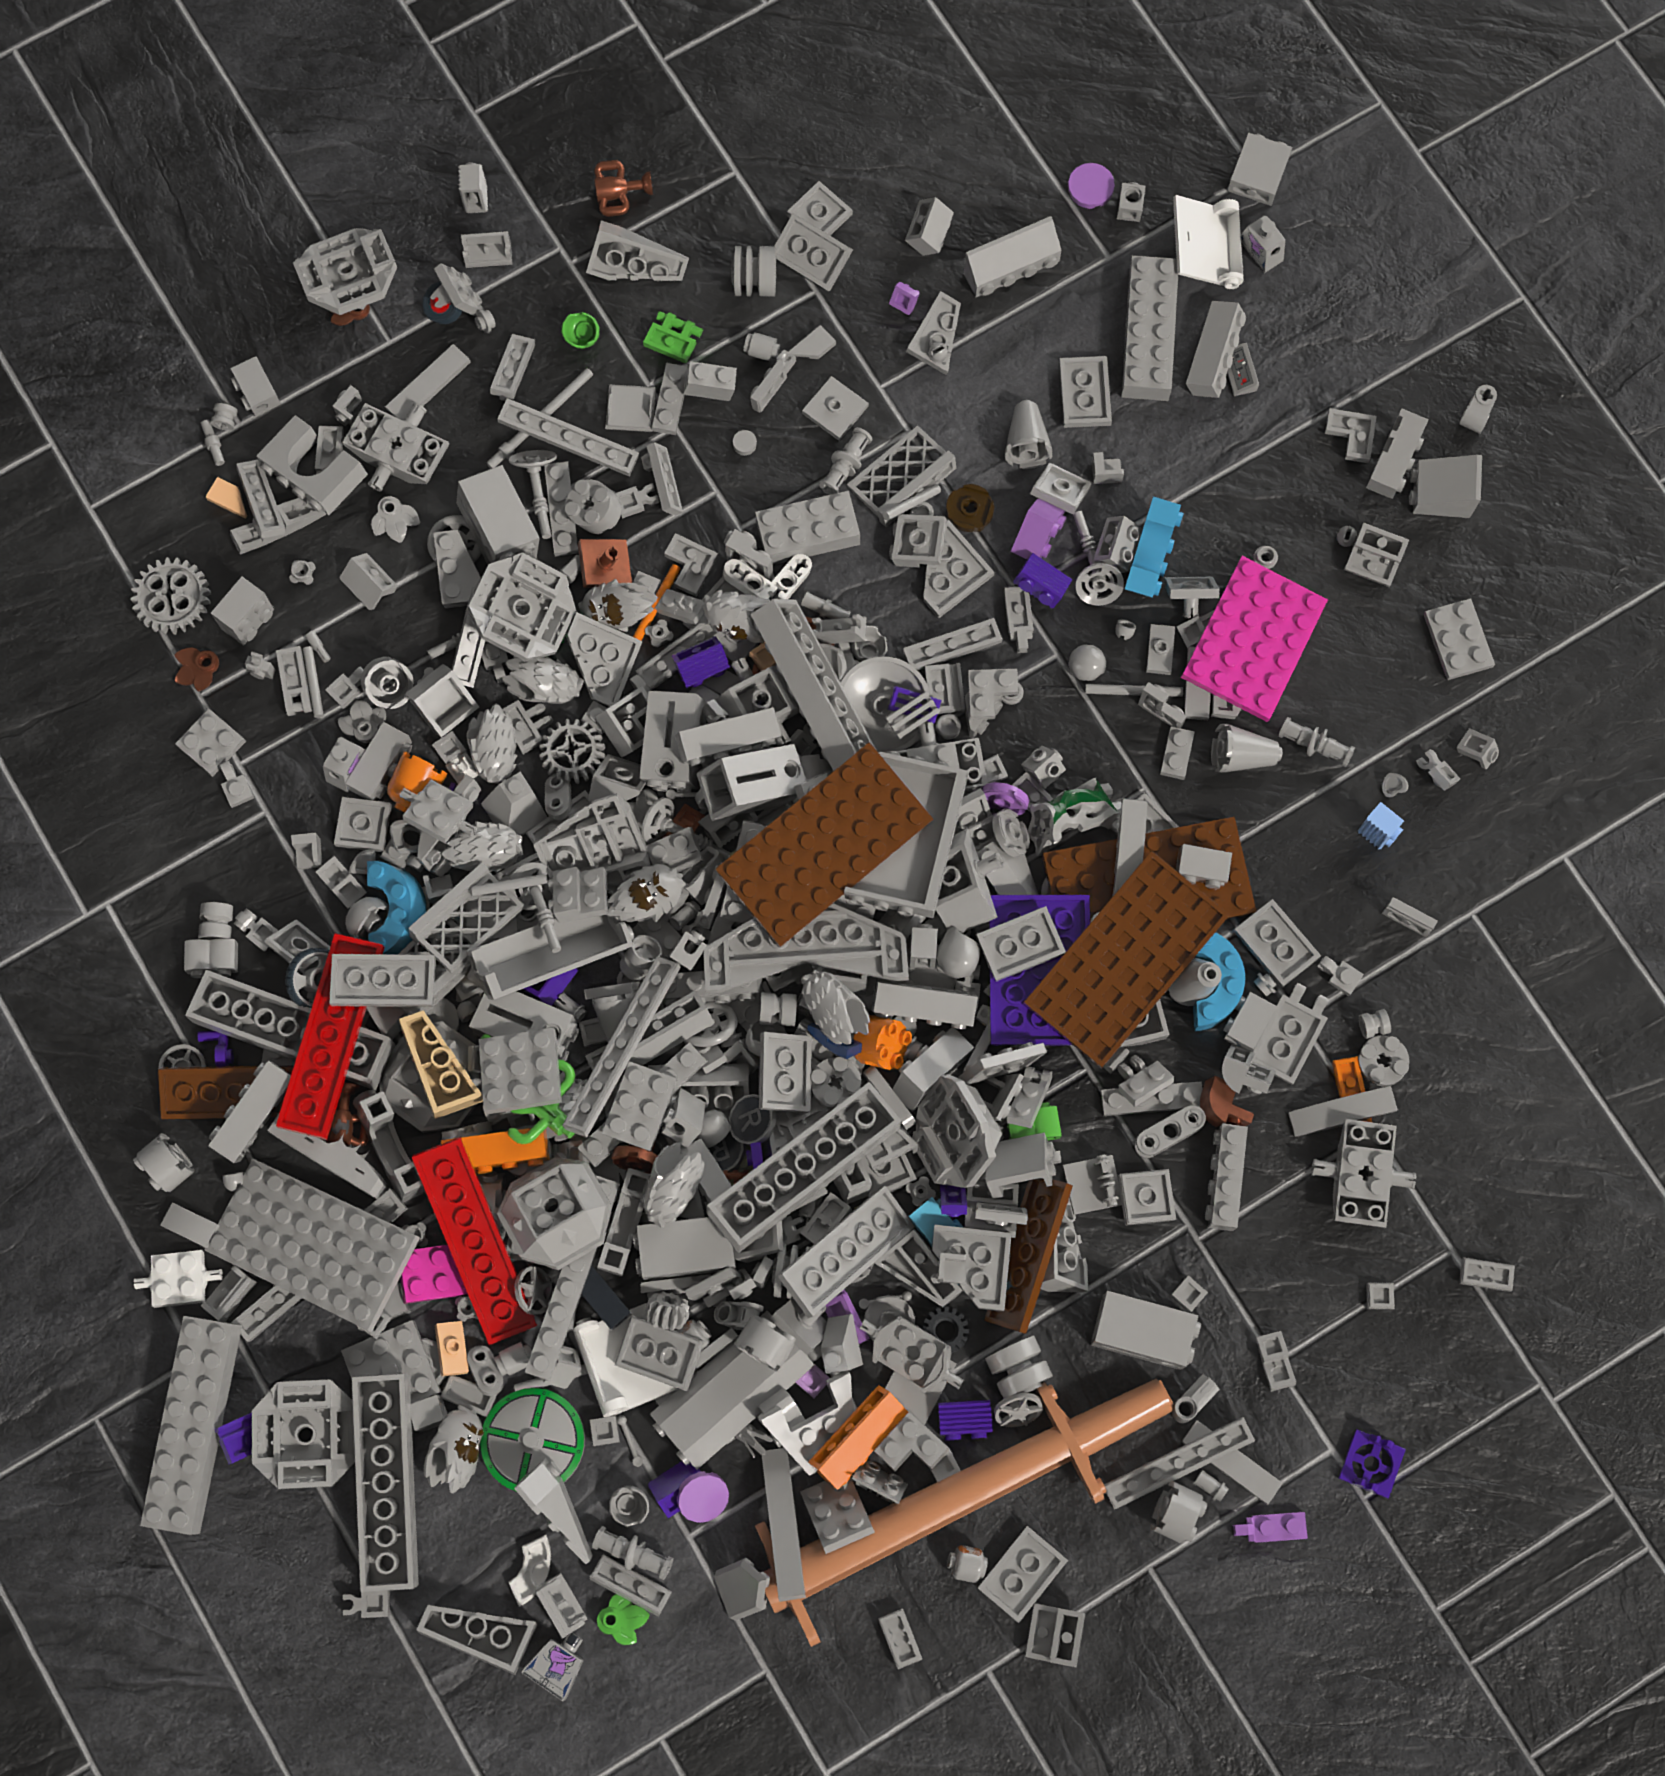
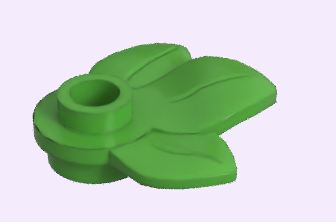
(627, 1619)

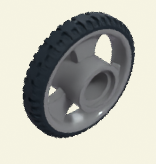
(295, 981)

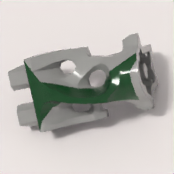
(1085, 800)

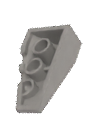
(633, 257)
(1013, 877)
(1065, 1268)

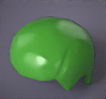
(580, 330)

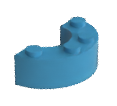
(1153, 546)
(405, 901)
(1228, 992)

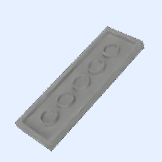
(846, 1251)

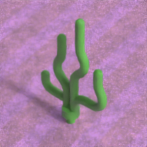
(549, 1115)

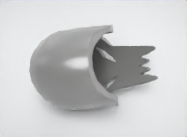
(958, 953)

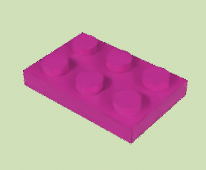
(431, 1276)

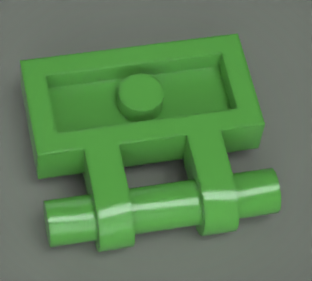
(670, 342)

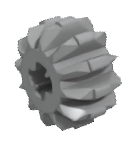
(667, 1311)

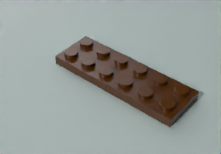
(205, 1090)
(1031, 1252)

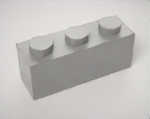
(378, 762)

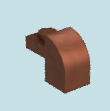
(1218, 1107)

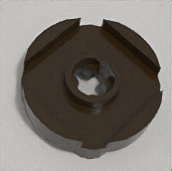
(972, 521)

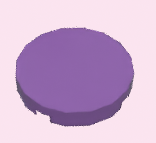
(1091, 185)
(1005, 796)
(702, 1496)

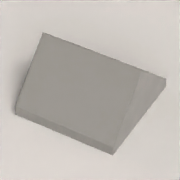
(293, 940)

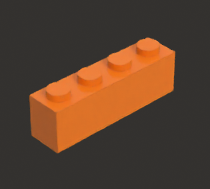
(501, 1151)
(858, 1437)

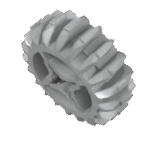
(581, 750)

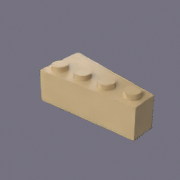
(440, 1073)

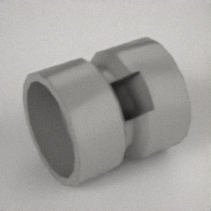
(215, 921)
(640, 957)
(777, 1009)

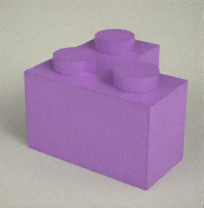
(1038, 527)

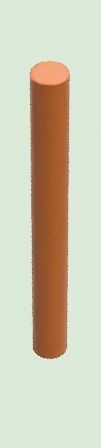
(666, 584)

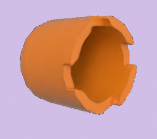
(412, 775)

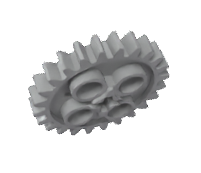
(192, 592)

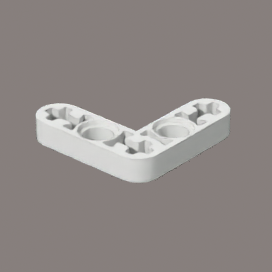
(767, 588)

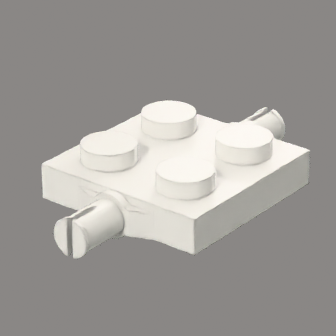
(178, 1279)

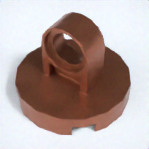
(634, 1158)

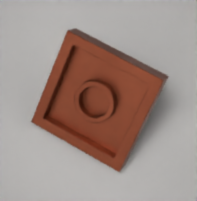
(604, 561)

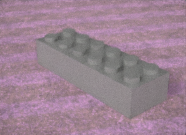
(1150, 328)

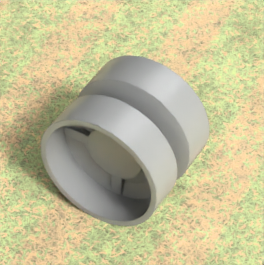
(1022, 1374)

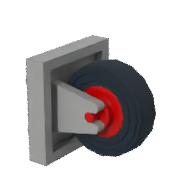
(451, 296)

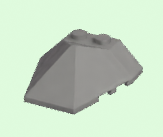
(595, 838)

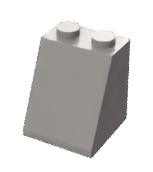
(1446, 486)

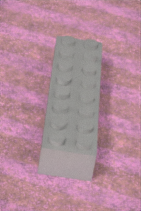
(811, 680)
(277, 1025)
(803, 1167)
(187, 1433)
(385, 1482)

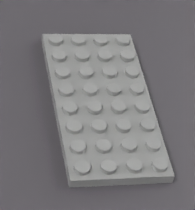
(312, 1244)

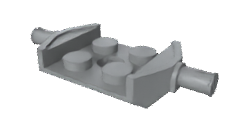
(891, 1350)

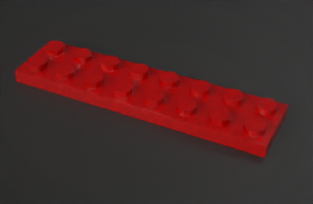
(324, 1052)
(473, 1239)

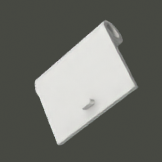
(1208, 241)
(614, 1386)

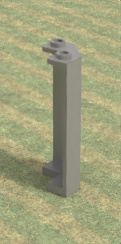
(528, 959)
(723, 1400)

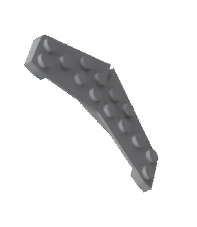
(831, 940)

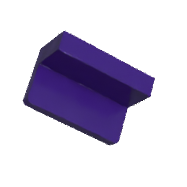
(666, 1486)

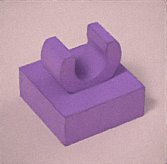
(904, 298)

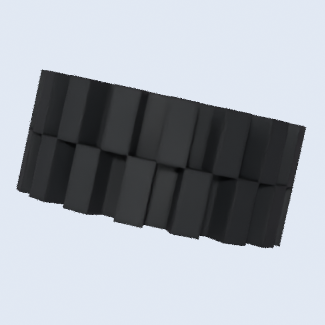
(955, 1318)

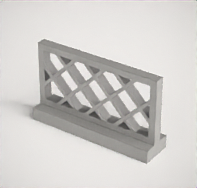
(932, 475)
(447, 907)
(445, 980)

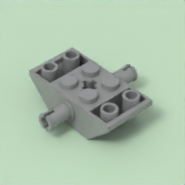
(395, 445)
(765, 686)
(957, 754)
(964, 893)
(1368, 1148)

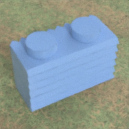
(1381, 826)

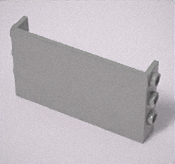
(915, 871)

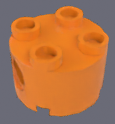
(884, 1043)

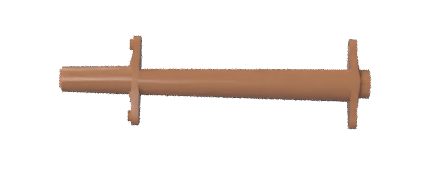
(975, 1487)

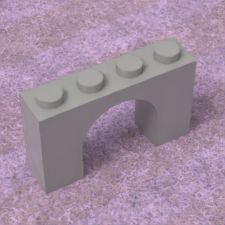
(322, 490)
(378, 1124)

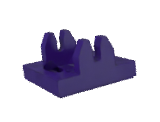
(1396, 1455)

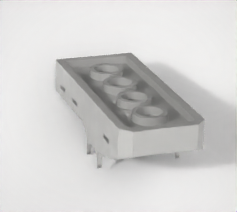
(337, 1159)

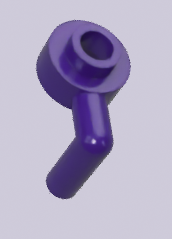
(223, 1055)

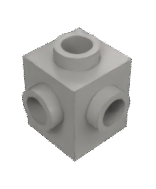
(1044, 766)

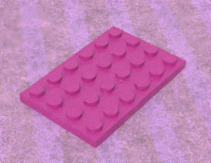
(1254, 639)

